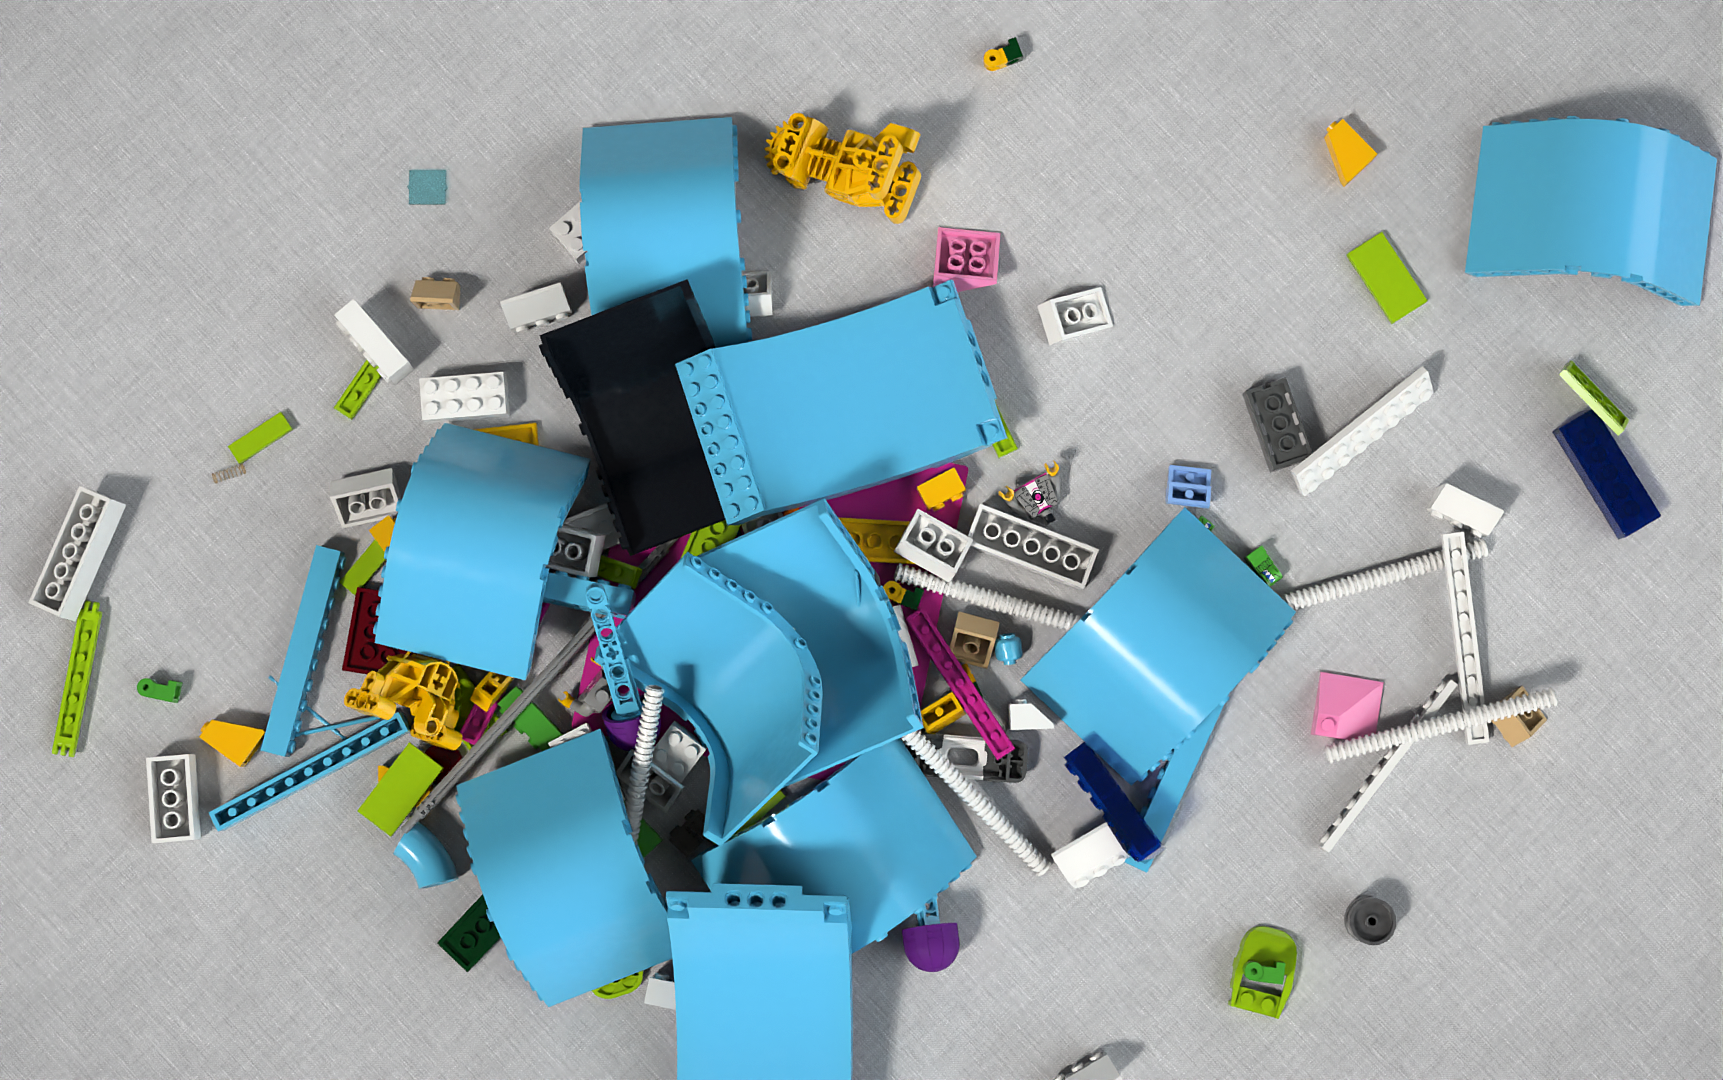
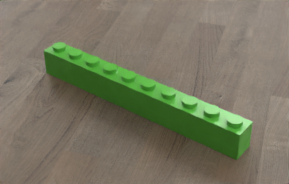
(541, 732)

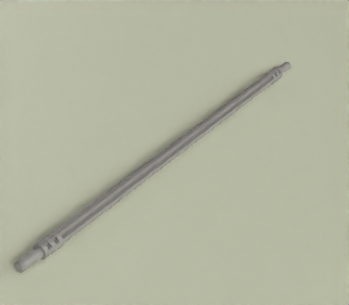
(522, 702)

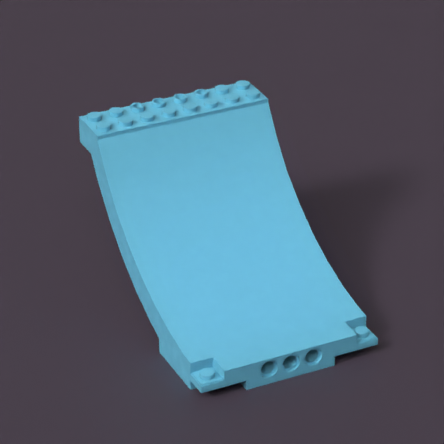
(841, 404)
(762, 983)

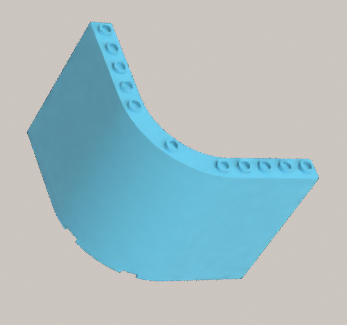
(1593, 202)
(664, 213)
(474, 549)
(1160, 648)
(865, 669)
(735, 677)
(860, 835)
(564, 870)

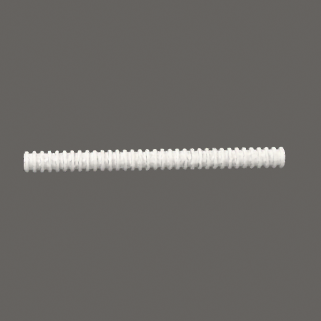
(1378, 577)
(986, 598)
(1441, 725)
(643, 756)
(977, 802)

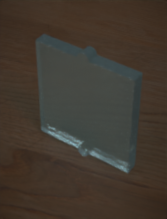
(427, 187)

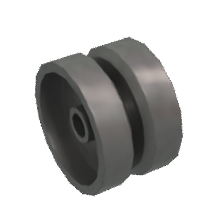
(1381, 927)

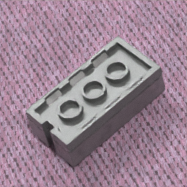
(1277, 425)

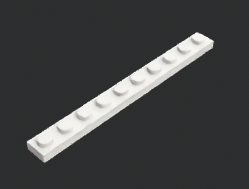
(1464, 631)
(1381, 771)

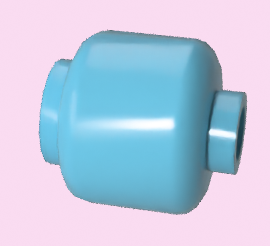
(1008, 648)

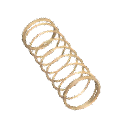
(244, 471)

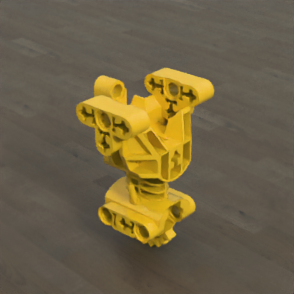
(855, 170)
(416, 683)

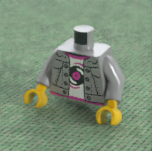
(1036, 496)
(593, 698)

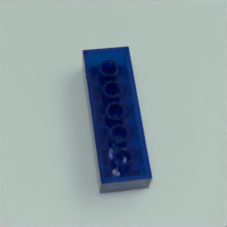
(1606, 474)
(1115, 804)

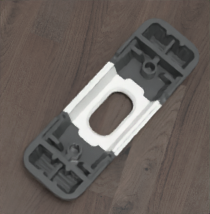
(1010, 768)

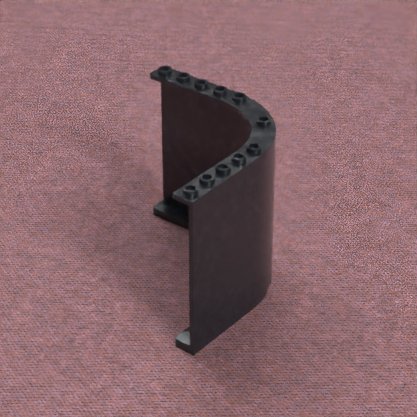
(636, 413)

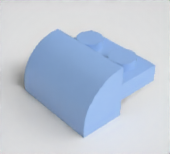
(1188, 486)

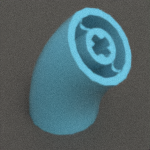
(426, 857)

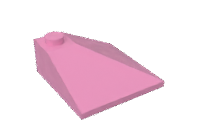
(966, 258)
(1346, 707)

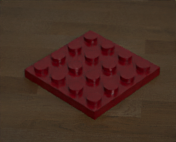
(361, 651)

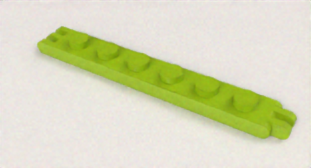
(77, 679)

